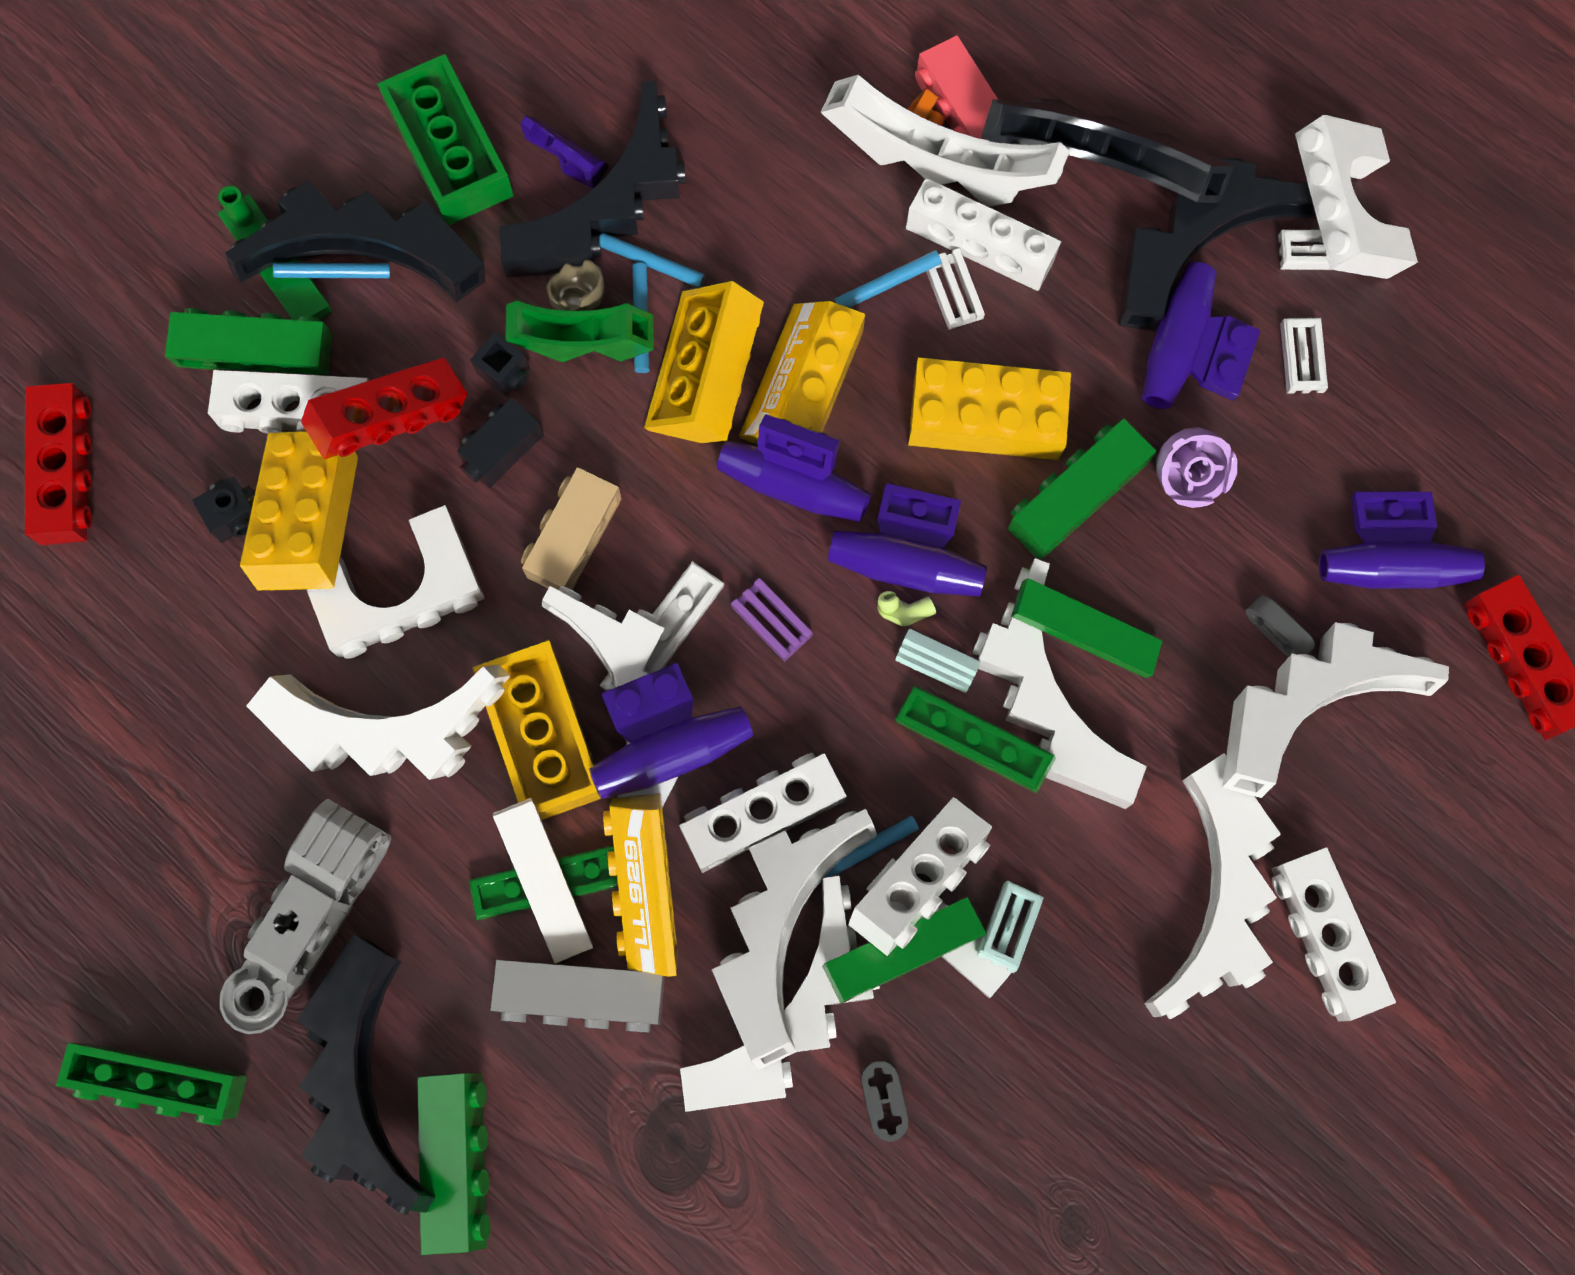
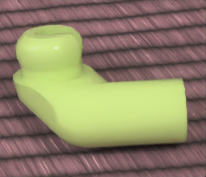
(902, 613)

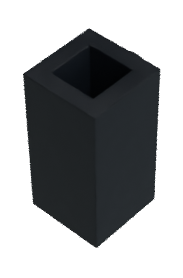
(498, 443)

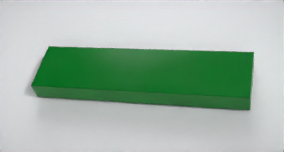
(1086, 628)
(975, 739)
(504, 893)
(869, 967)

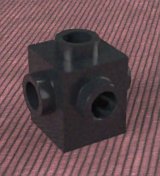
(226, 508)

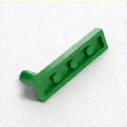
(243, 219)

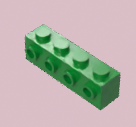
(248, 343)
(1080, 489)
(151, 1081)
(453, 1163)

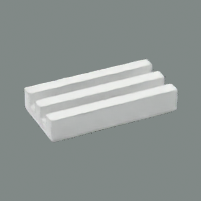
(1302, 257)
(965, 318)
(1304, 385)

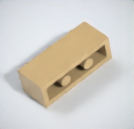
(571, 530)

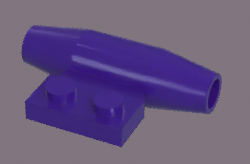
(1195, 344)
(795, 469)
(911, 546)
(1398, 547)
(662, 734)

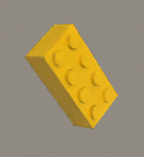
(989, 409)
(297, 515)
(541, 733)

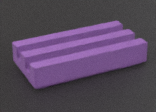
(749, 595)

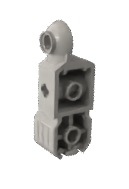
(332, 867)

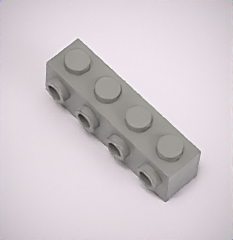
(579, 993)

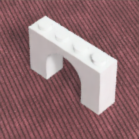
(1352, 239)
(446, 587)

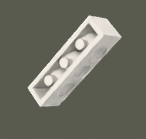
(982, 234)
(237, 389)
(954, 828)
(713, 850)
(1368, 987)

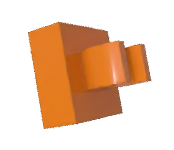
(922, 107)

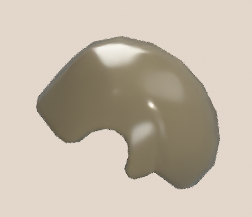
(576, 287)

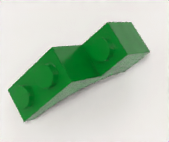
(564, 335)

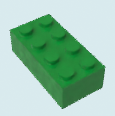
(446, 139)

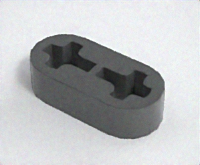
(1279, 627)
(894, 1098)

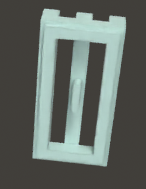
(937, 660)
(998, 956)

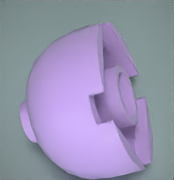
(1196, 467)

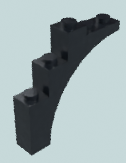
(1111, 143)
(614, 206)
(364, 228)
(1159, 256)
(340, 1082)

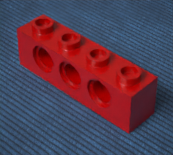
(383, 408)
(44, 410)
(1529, 635)

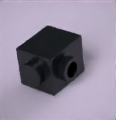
(501, 365)

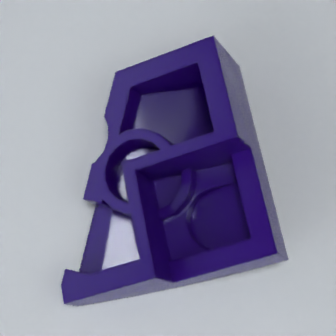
(573, 159)

